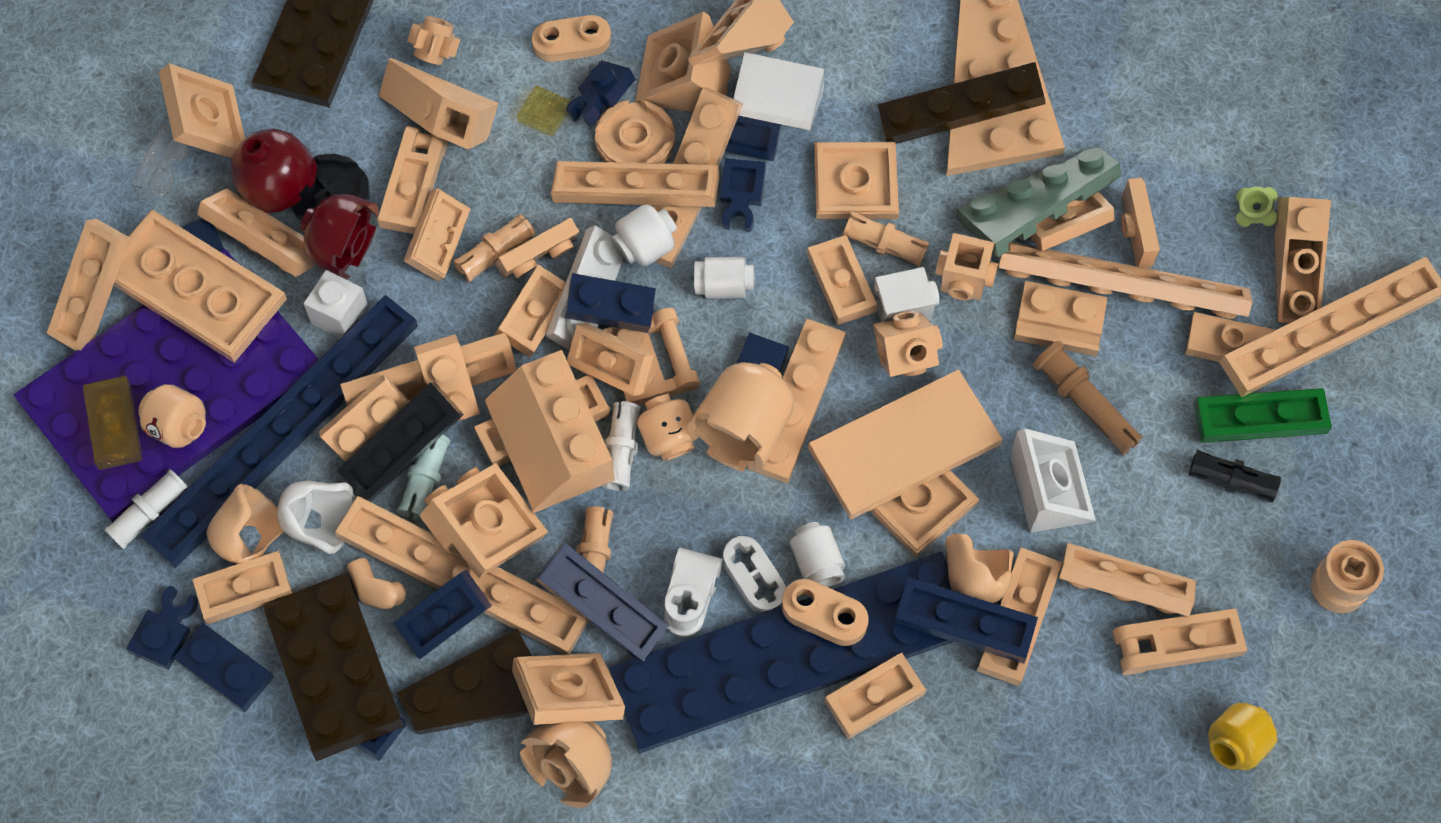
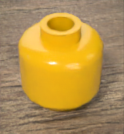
(1242, 736)

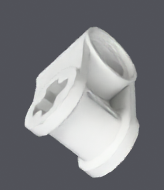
(690, 587)

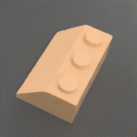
(549, 432)

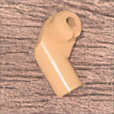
(374, 591)

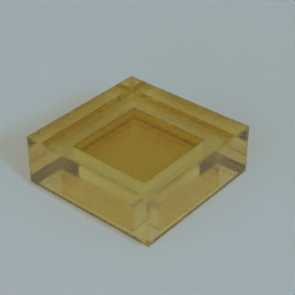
(543, 111)

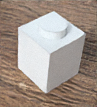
(905, 292)
(335, 304)

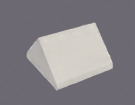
(779, 91)
(1050, 481)

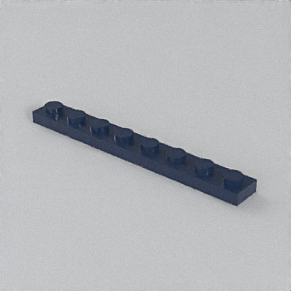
(280, 429)

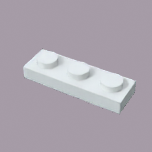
(596, 257)

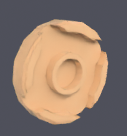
(622, 134)

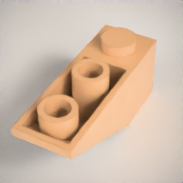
(438, 105)
(1300, 255)

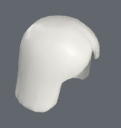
(327, 499)

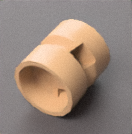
(1347, 576)

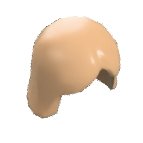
(243, 508)
(977, 572)

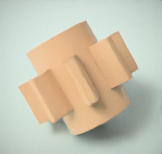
(433, 40)

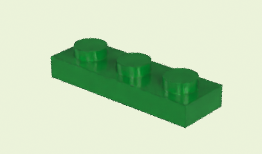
(1262, 415)

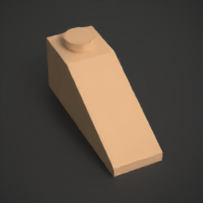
(744, 28)

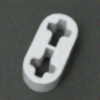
(762, 569)

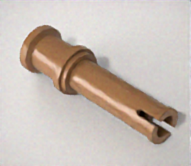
(1074, 383)

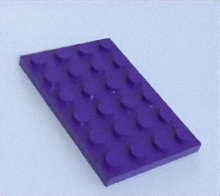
(151, 355)

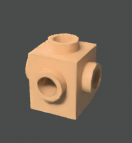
(966, 267)
(907, 344)

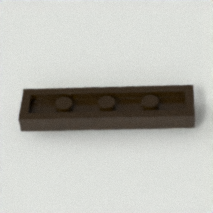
(962, 103)

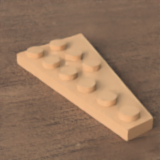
(990, 40)

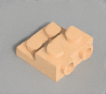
(482, 519)

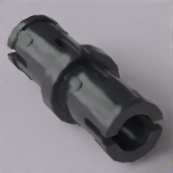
(1234, 476)

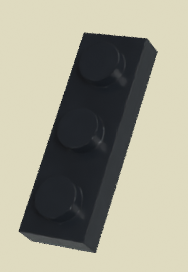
(400, 442)

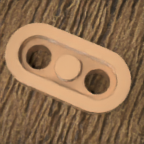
(571, 39)
(823, 613)

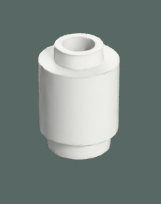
(723, 277)
(818, 554)

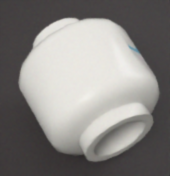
(644, 235)

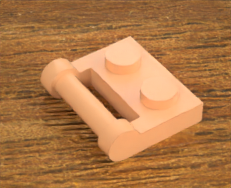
(684, 379)

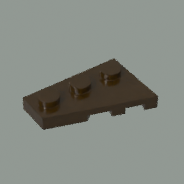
(469, 690)

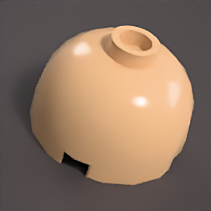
(571, 757)

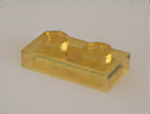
(112, 423)

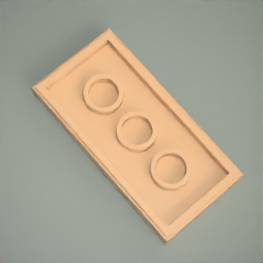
(196, 286)
(904, 444)

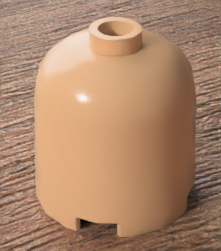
(743, 415)

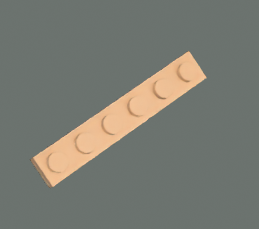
(1139, 282)
(1332, 327)
(423, 557)

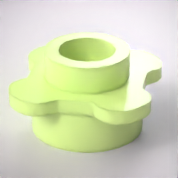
(1256, 195)

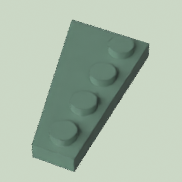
(1026, 202)

